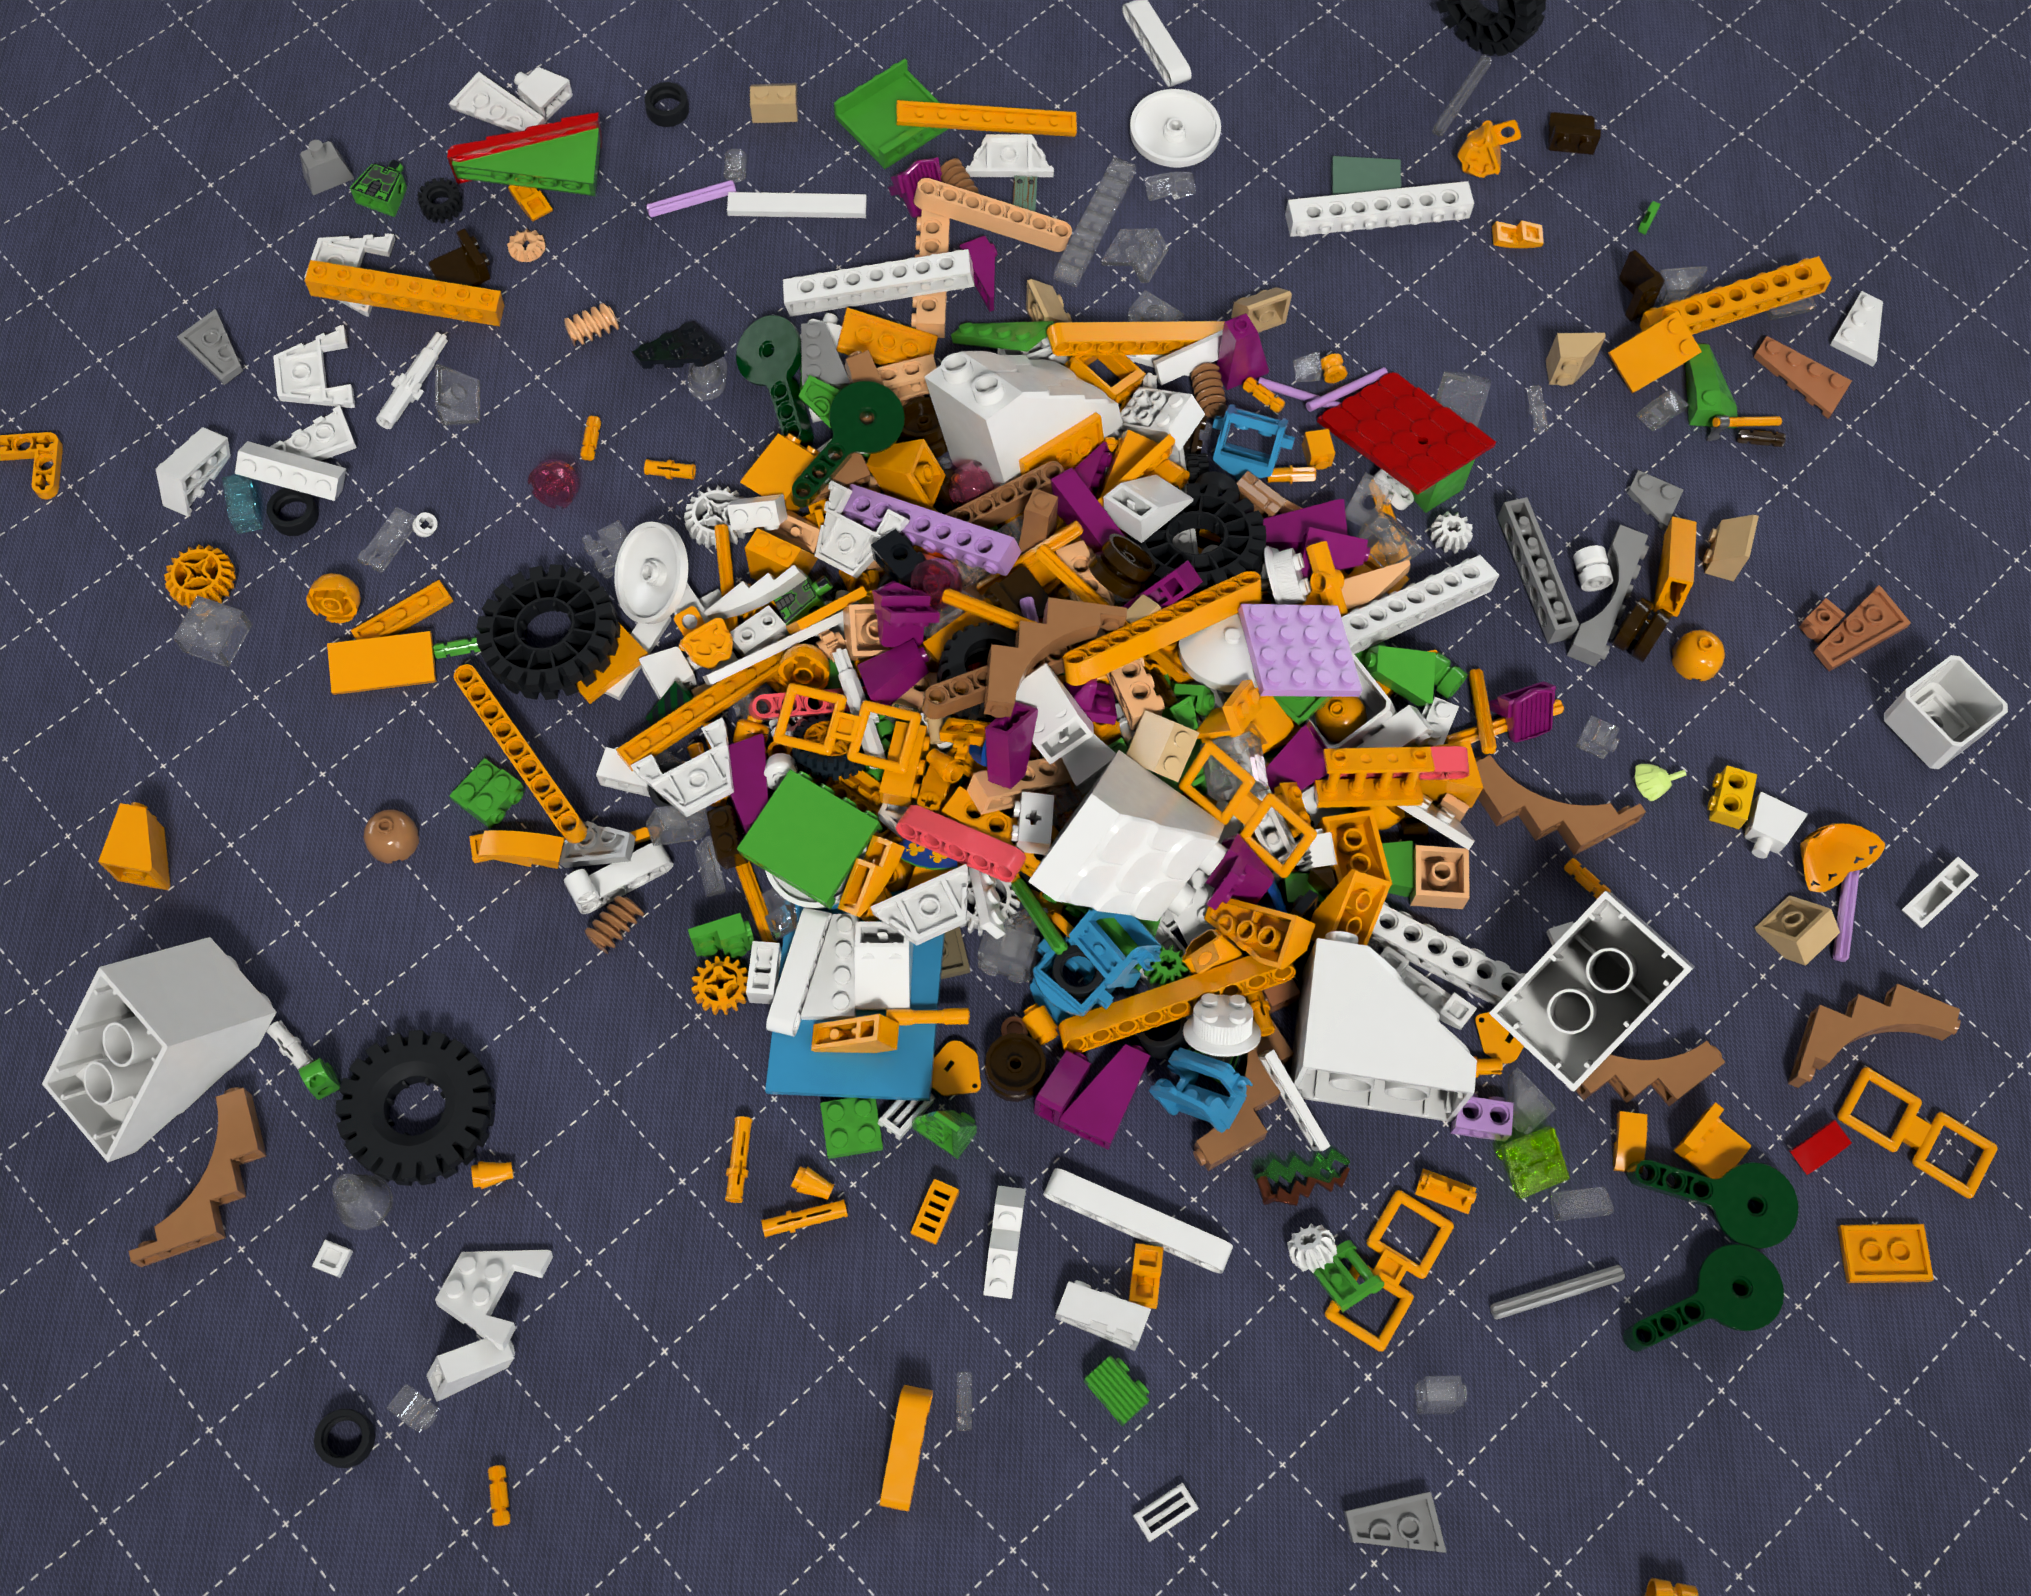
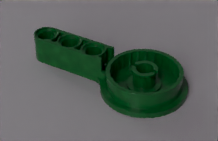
(775, 370)
(851, 435)
(1729, 1199)
(1716, 1300)

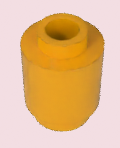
(1040, 1024)

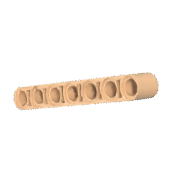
(992, 215)

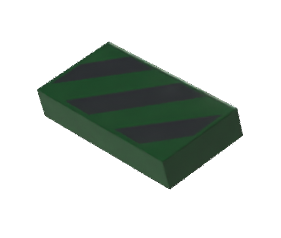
(673, 699)

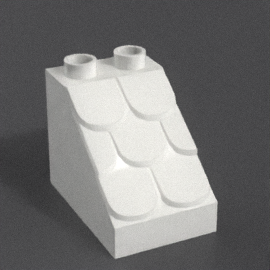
(1008, 407)
(1130, 846)
(1591, 990)
(1373, 1039)
(154, 1042)

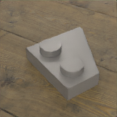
(1655, 497)

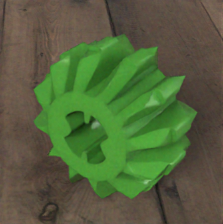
(1170, 960)

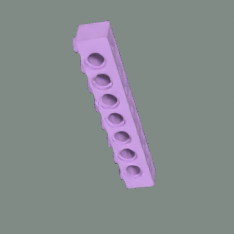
(936, 531)

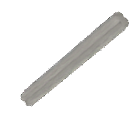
(1557, 1292)

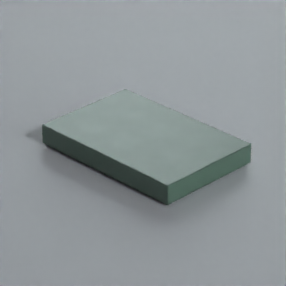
(1364, 174)

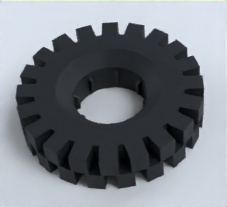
(1494, 31)
(1232, 520)
(560, 665)
(388, 1071)

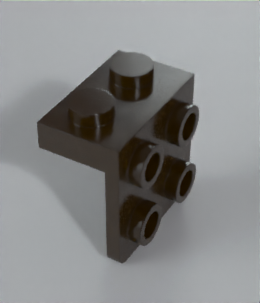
(1573, 133)
(463, 264)
(1642, 282)
(1015, 587)

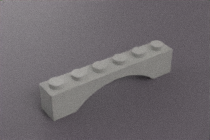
(1623, 557)

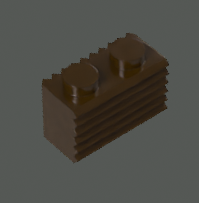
(726, 836)

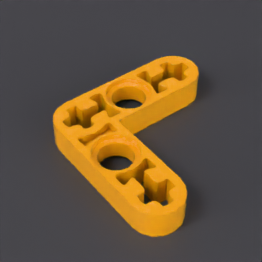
(40, 455)

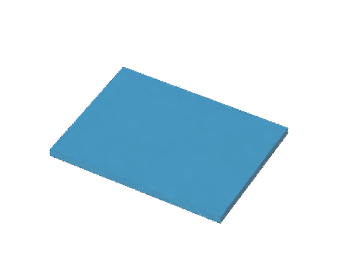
(881, 1075)

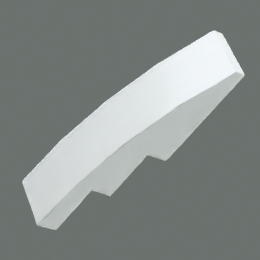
(747, 598)

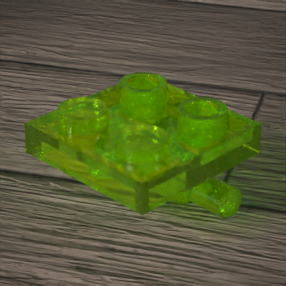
(1534, 1162)

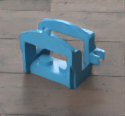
(1238, 459)
(1107, 957)
(1056, 999)
(1195, 1100)

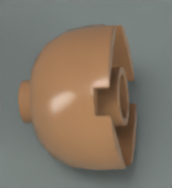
(391, 836)

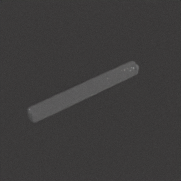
(1461, 95)

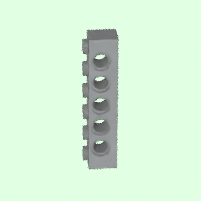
(1538, 570)

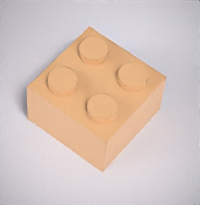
(862, 632)
(1440, 877)

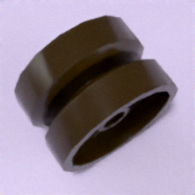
(923, 423)
(1121, 566)
(1641, 629)
(1029, 1066)

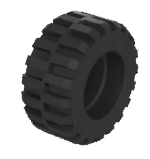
(968, 648)

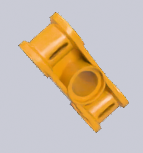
(933, 791)

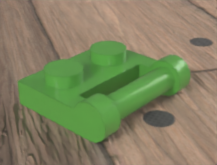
(1341, 1284)

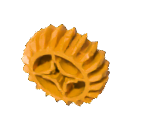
(198, 565)

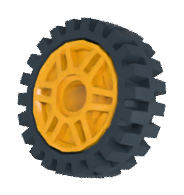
(822, 765)

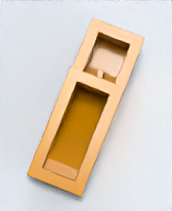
(522, 848)
(870, 875)

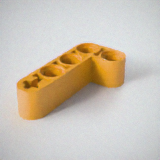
(905, 1447)

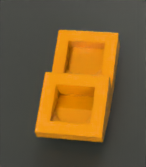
(530, 201)
(1520, 236)
(1630, 1140)
(1146, 1275)

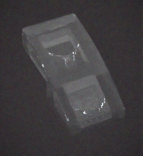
(1172, 183)
(1662, 410)
(781, 916)

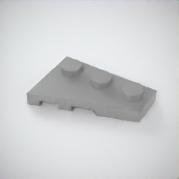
(212, 347)
(821, 357)
(599, 847)
(1398, 1523)

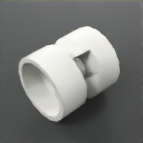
(1593, 568)

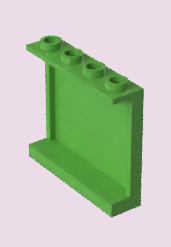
(871, 115)
(809, 837)

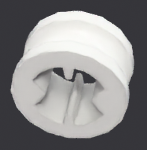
(416, 525)

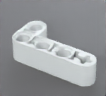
(617, 878)

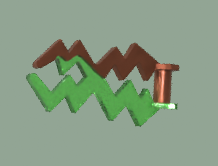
(1312, 1174)

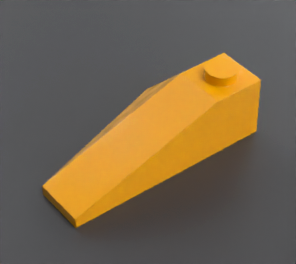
(1264, 933)

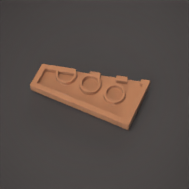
(1816, 382)
(1864, 628)

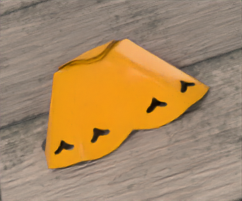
(1835, 852)

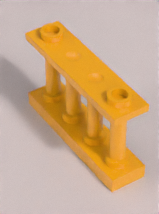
(1373, 792)

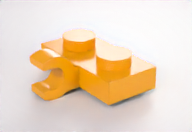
(963, 734)

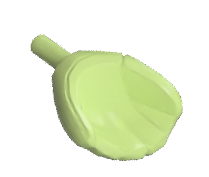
(1654, 781)

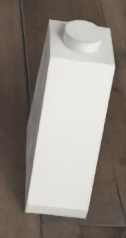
(467, 1366)

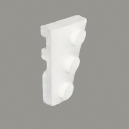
(1861, 330)

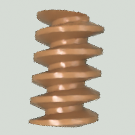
(956, 175)
(1209, 390)
(613, 922)

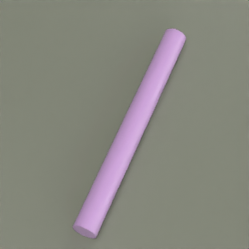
(1346, 389)
(1293, 392)

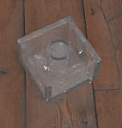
(212, 631)
(1248, 754)
(1009, 955)

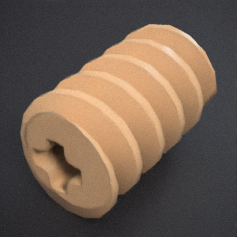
(591, 323)

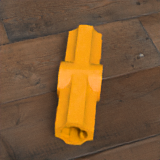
(1325, 578)

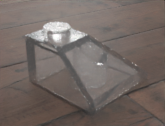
(1464, 394)
(1388, 540)

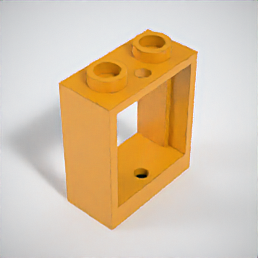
(1120, 365)

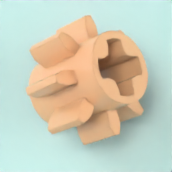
(830, 642)

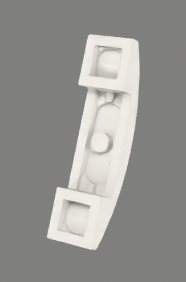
(1451, 1008)

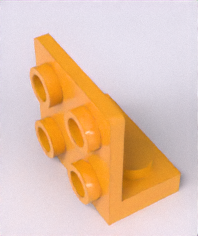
(1712, 1145)

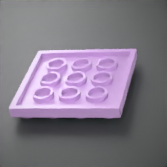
(1299, 650)

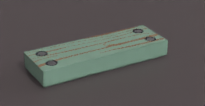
(1025, 192)

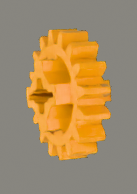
(711, 986)

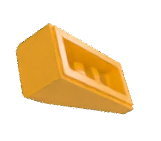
(946, 1189)

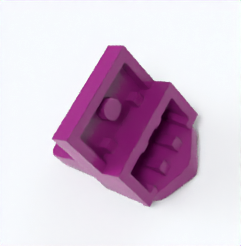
(906, 182)
(902, 614)
(1095, 700)
(1526, 710)
(1239, 875)

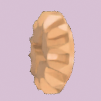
(533, 250)

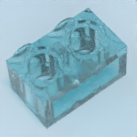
(242, 503)

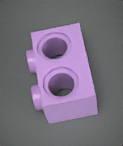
(1482, 1125)

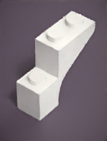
(1004, 1242)

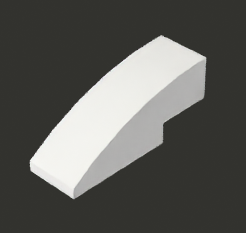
(1939, 892)

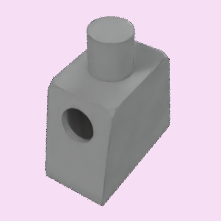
(323, 167)

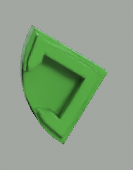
(1649, 217)

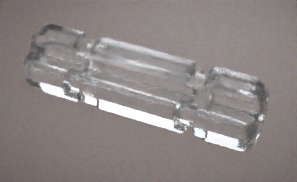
(964, 1401)

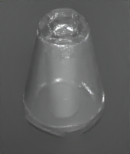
(361, 1200)

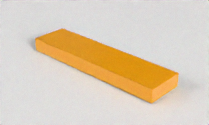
(405, 613)

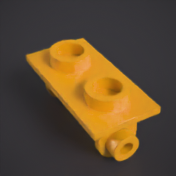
(864, 786)
(1292, 796)
(1446, 1191)

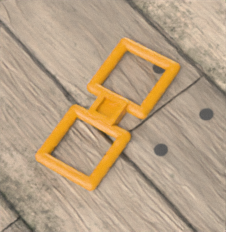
(847, 728)
(1247, 808)
(1917, 1132)
(1392, 1268)

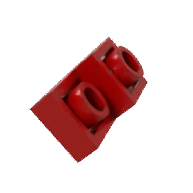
(1820, 1147)

